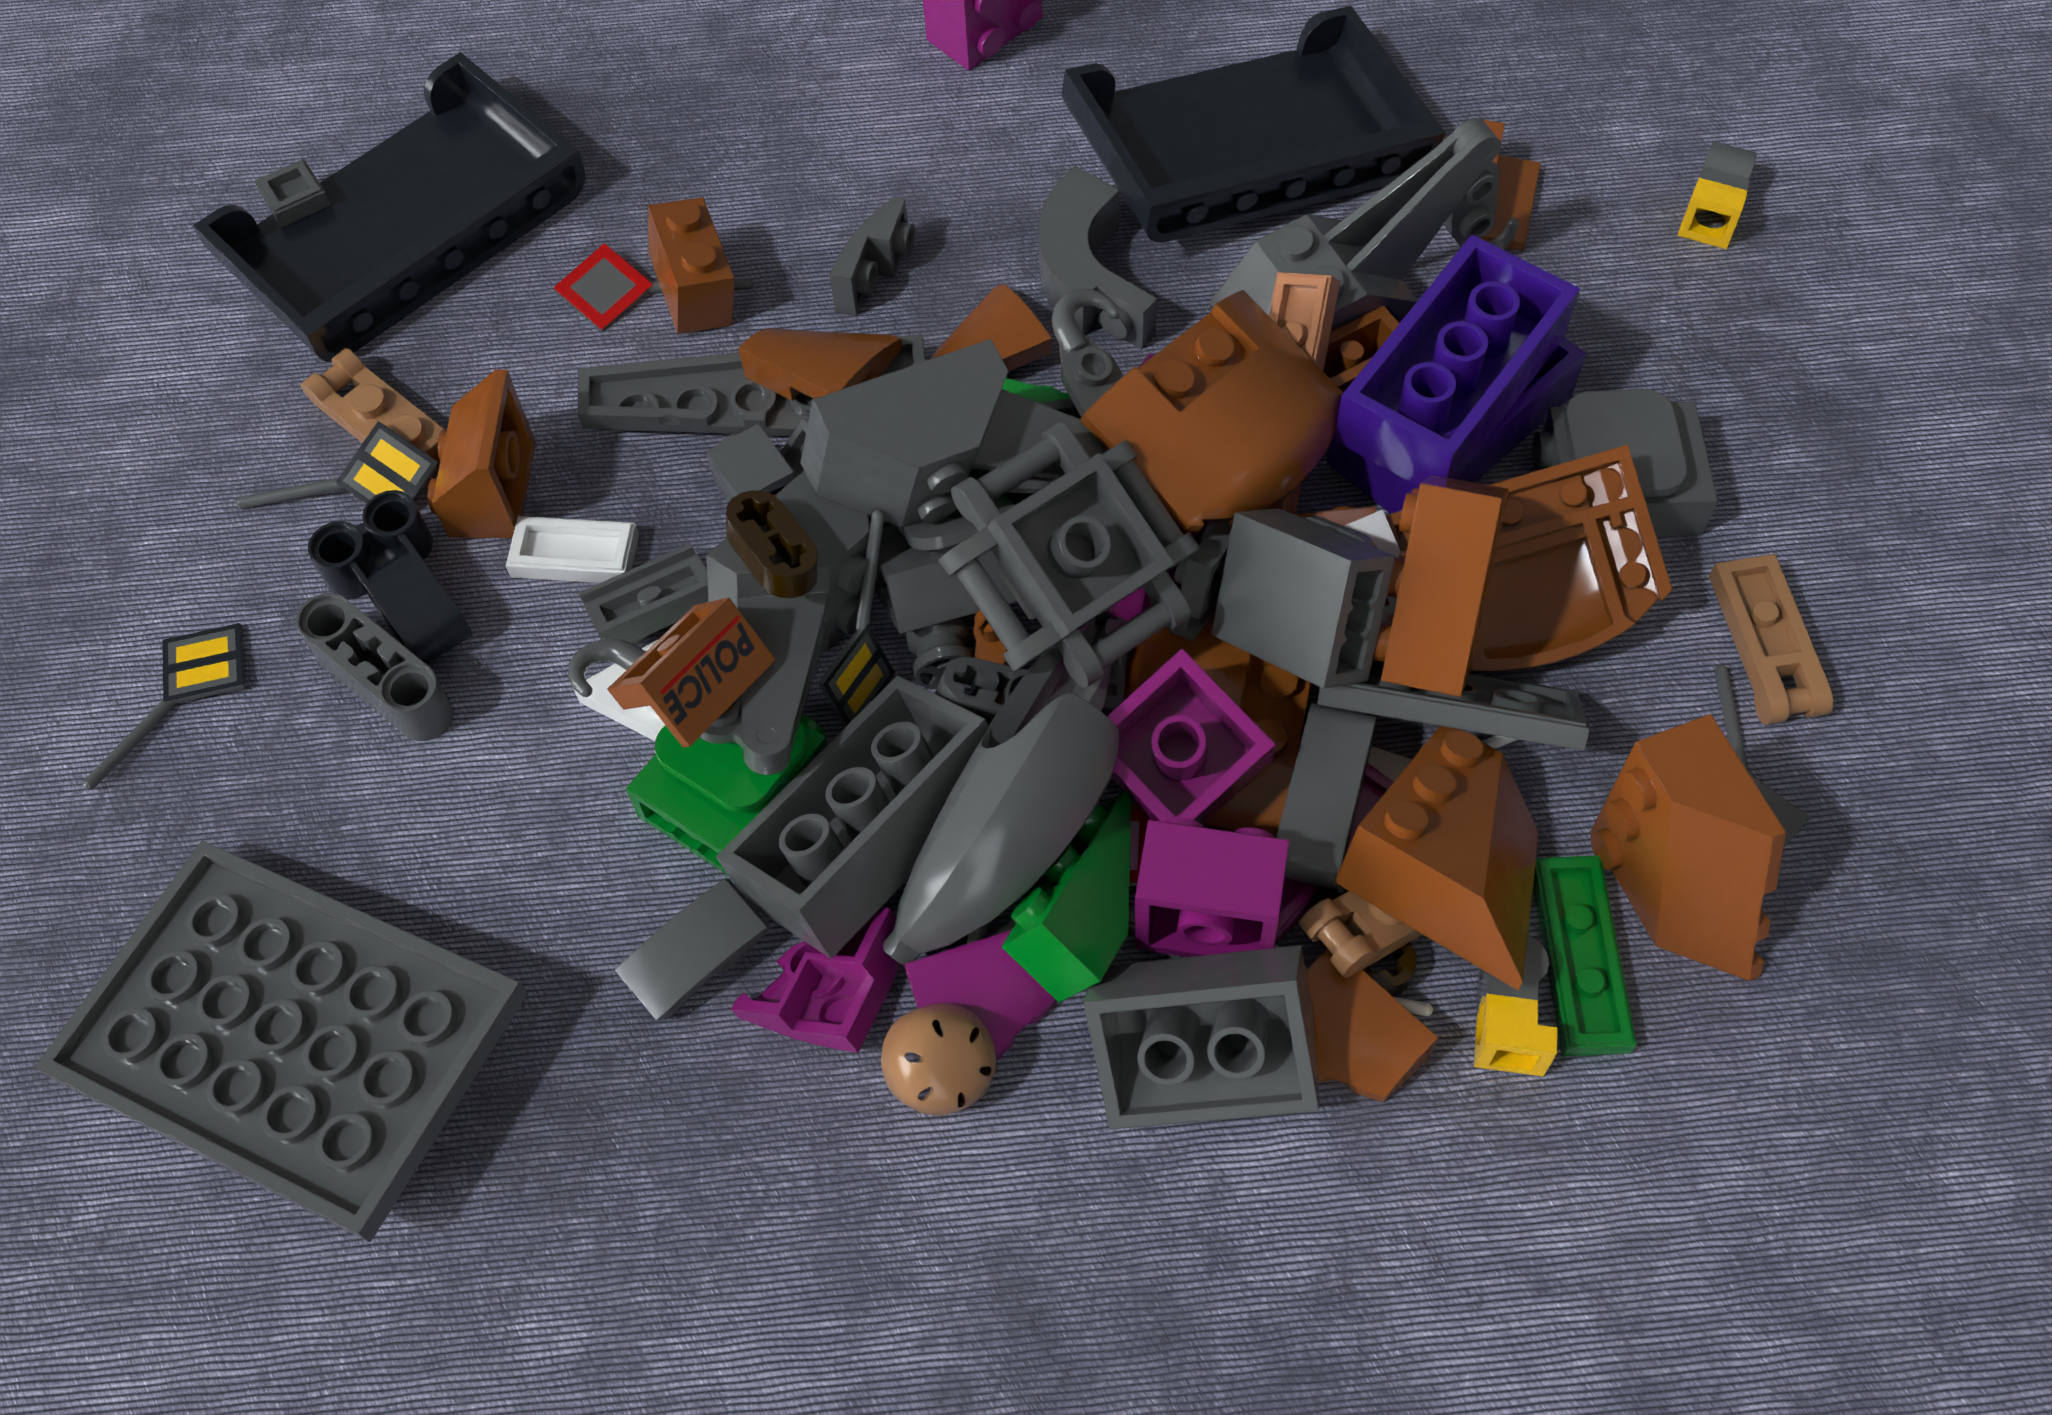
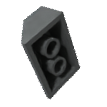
(1204, 1038)

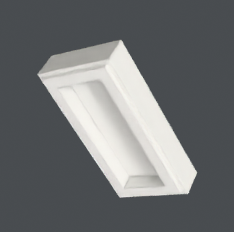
(571, 549)

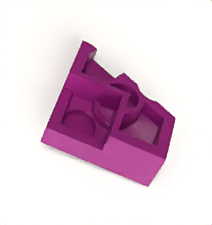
(985, 982)
(825, 997)

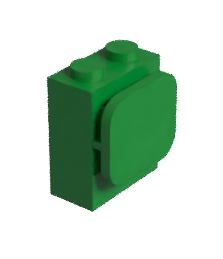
(708, 792)

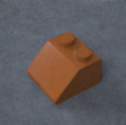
(483, 462)

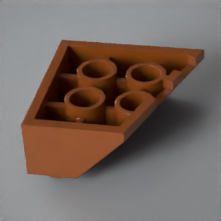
(1693, 846)
(1452, 853)

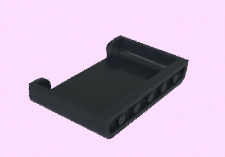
(1256, 131)
(404, 214)

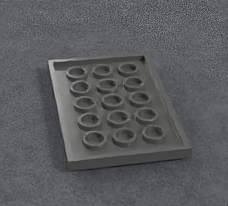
(285, 1037)

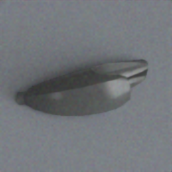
(1011, 807)

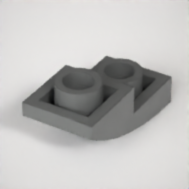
(871, 252)
(692, 948)

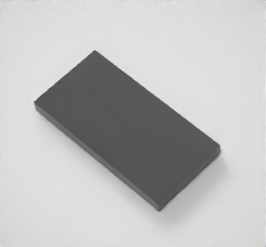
(1486, 706)

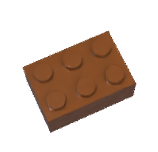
(1440, 584)

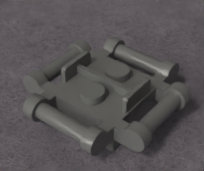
(1071, 553)

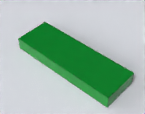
(1582, 957)

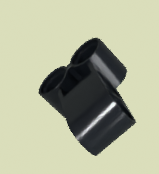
(392, 573)

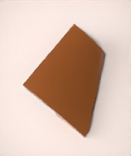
(1008, 323)
(815, 360)
(1363, 1032)

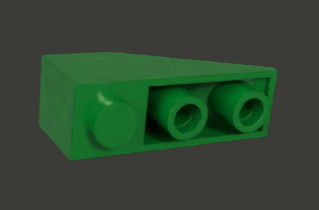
(1081, 910)

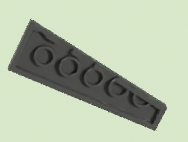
(697, 395)

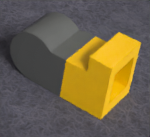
(1721, 190)
(1508, 1020)

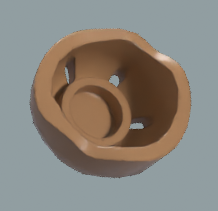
(945, 1061)

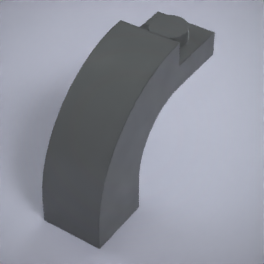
(1071, 228)

